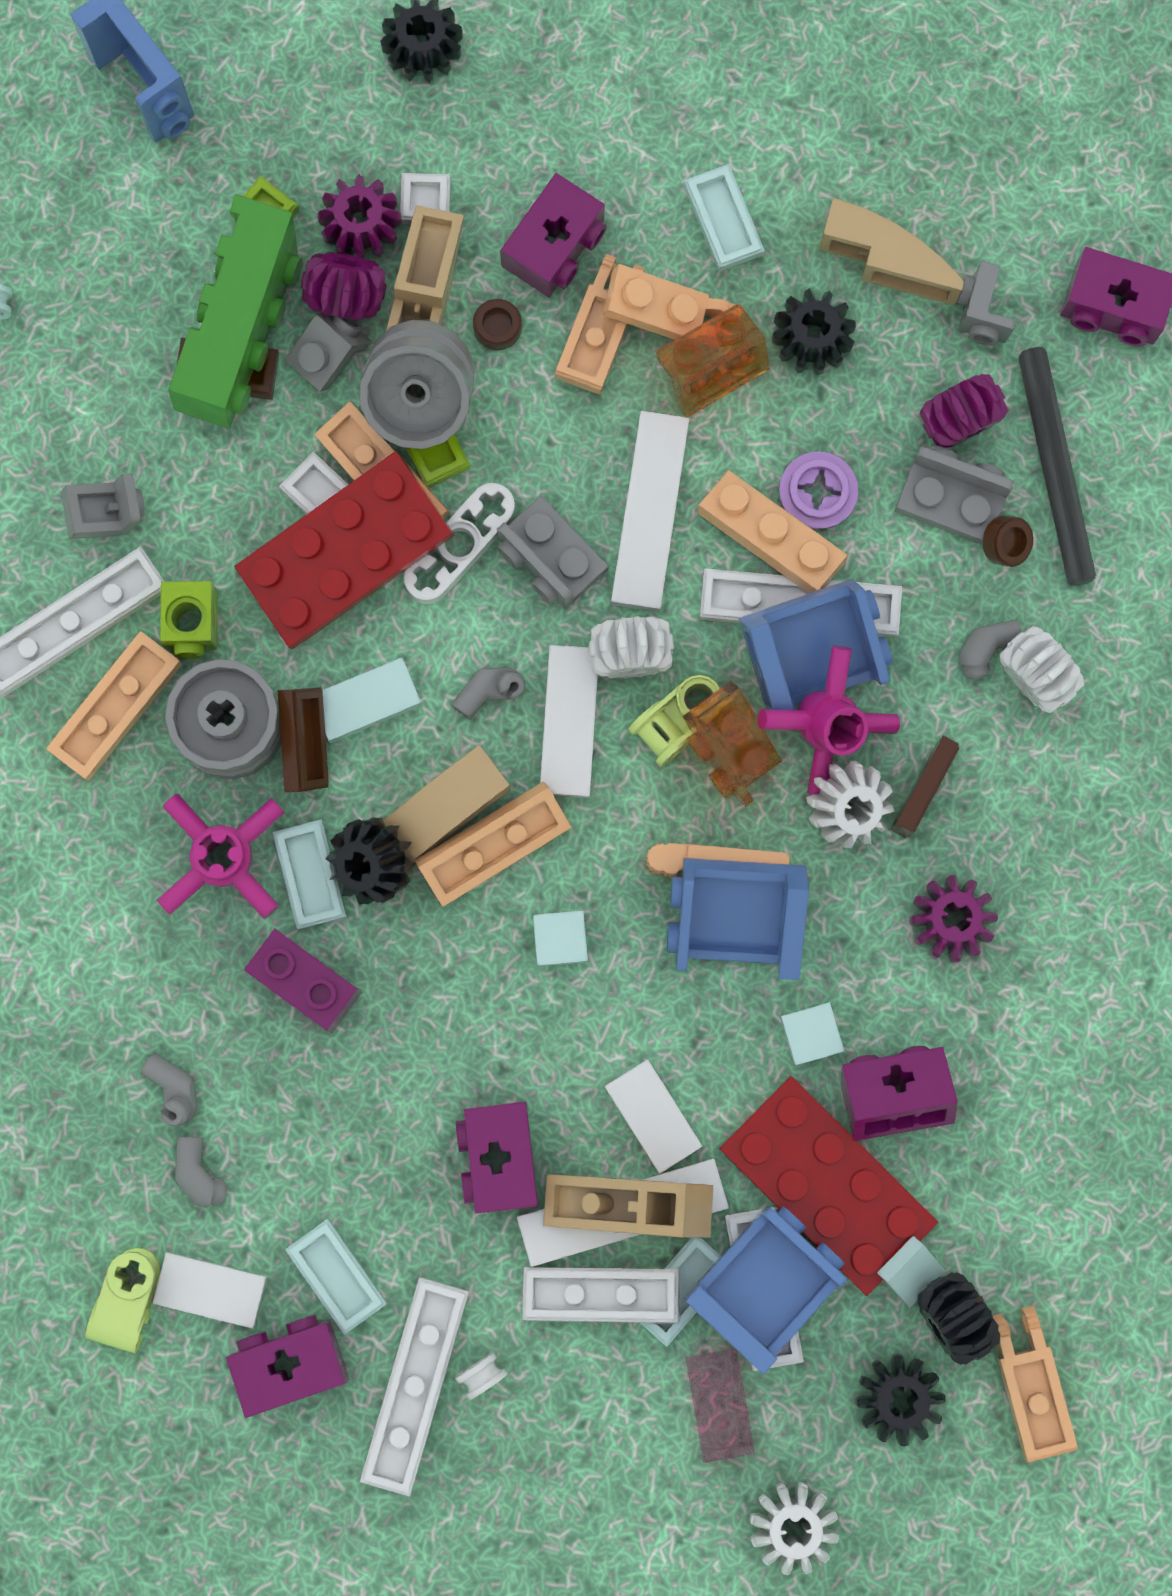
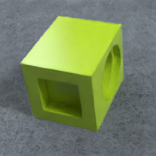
(186, 596)

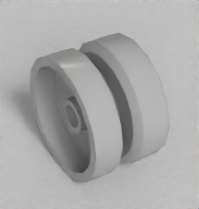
(417, 384)
(205, 697)

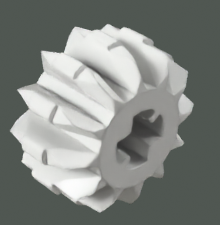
(631, 647)
(1041, 669)
(866, 810)
(793, 1547)

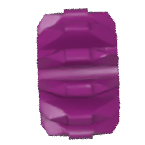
(359, 236)
(343, 285)
(963, 411)
(952, 936)

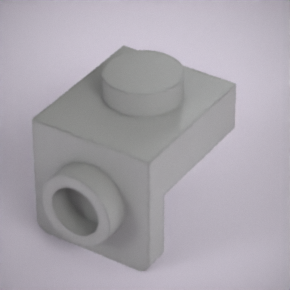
(976, 297)
(326, 349)
(102, 508)

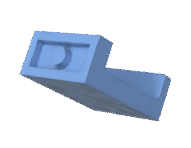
(112, 30)
(795, 640)
(740, 913)
(766, 1286)

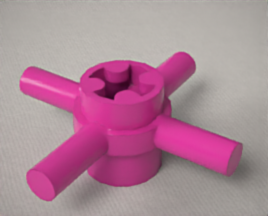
(818, 711)
(206, 840)

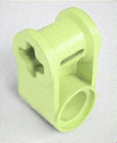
(668, 719)
(124, 1307)

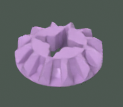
(837, 478)

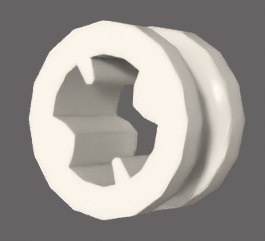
(481, 1376)

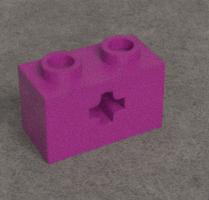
(557, 209)
(1143, 290)
(302, 981)
(924, 1098)
(516, 1183)
(264, 1388)

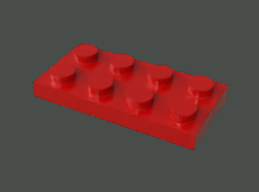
(344, 550)
(827, 1182)

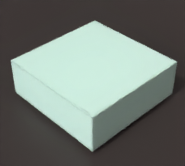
(560, 938)
(812, 1034)
(910, 1271)

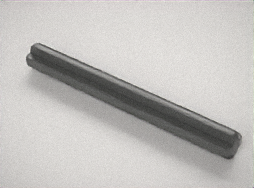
(1057, 466)

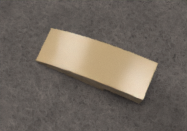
(890, 252)
(427, 266)
(448, 803)

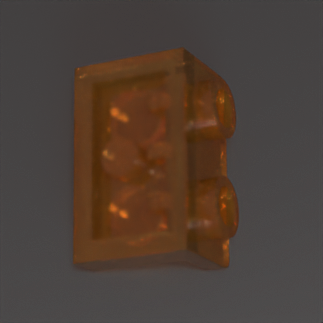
(714, 359)
(731, 740)

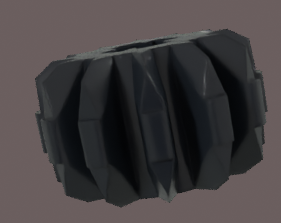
(417, 56)
(831, 340)
(370, 860)
(959, 1318)
(882, 1397)

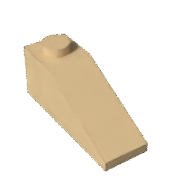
(628, 1206)

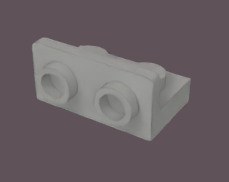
(953, 493)
(551, 552)

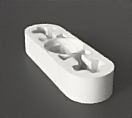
(475, 508)

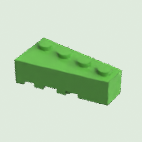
(237, 313)

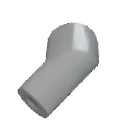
(982, 644)
(488, 684)
(177, 1089)
(193, 1178)

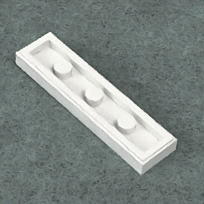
(650, 511)
(736, 594)
(77, 619)
(552, 1243)
(414, 1386)

